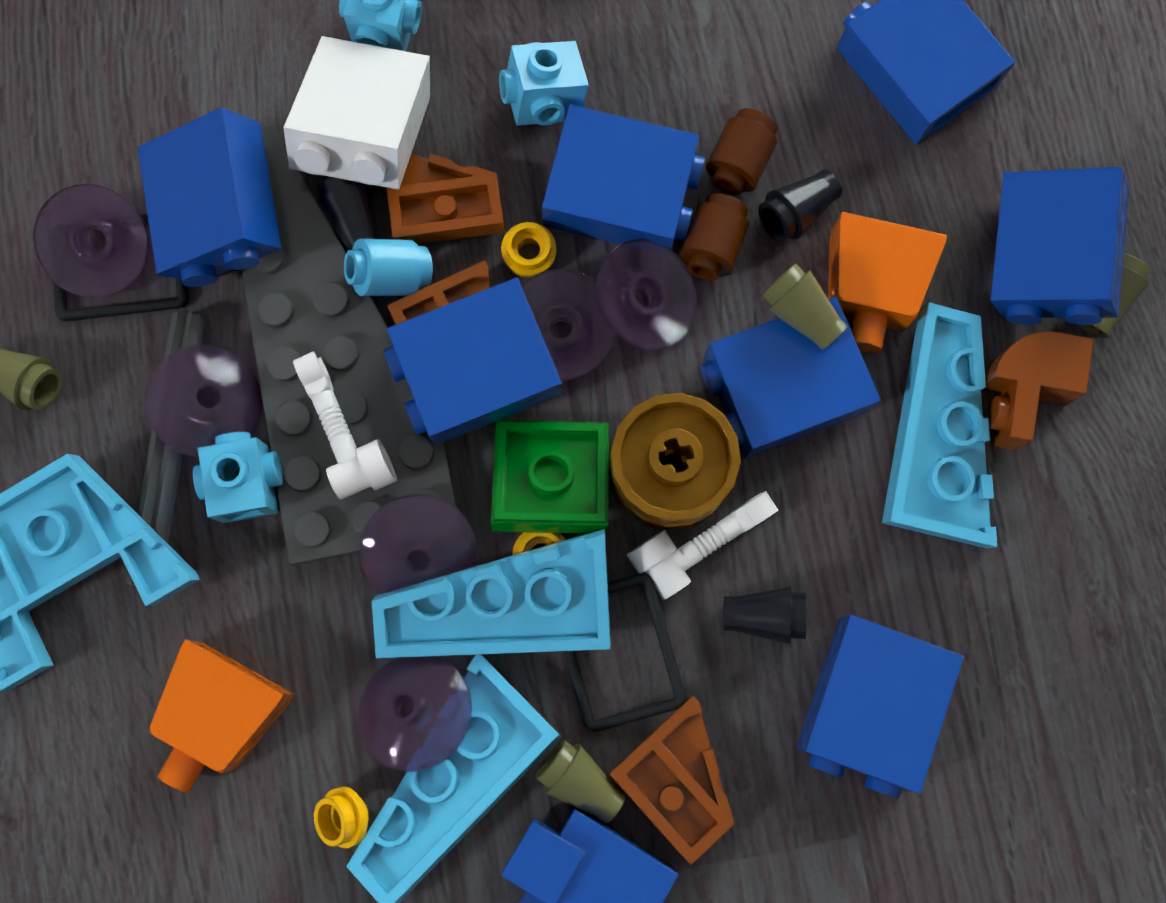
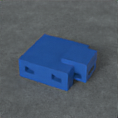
(585, 865)

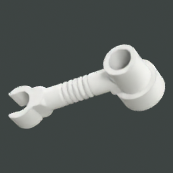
(356, 466)
(668, 564)

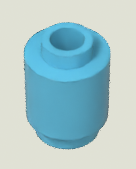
(388, 267)

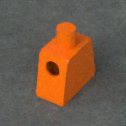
(880, 274)
(212, 713)

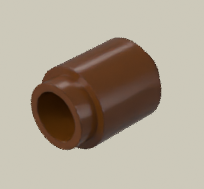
(742, 152)
(715, 237)

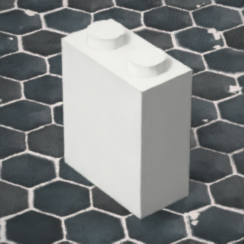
(358, 112)

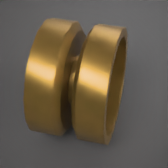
(681, 429)

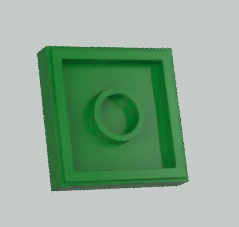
(550, 477)

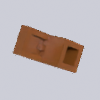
(1034, 369)

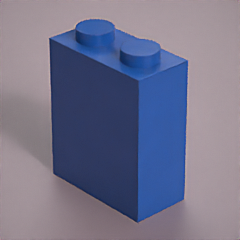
(923, 59)
(621, 179)
(209, 198)
(1060, 245)
(472, 362)
(784, 385)
(879, 706)

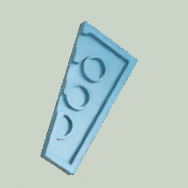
(939, 451)
(511, 605)
(442, 804)

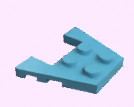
(55, 534)

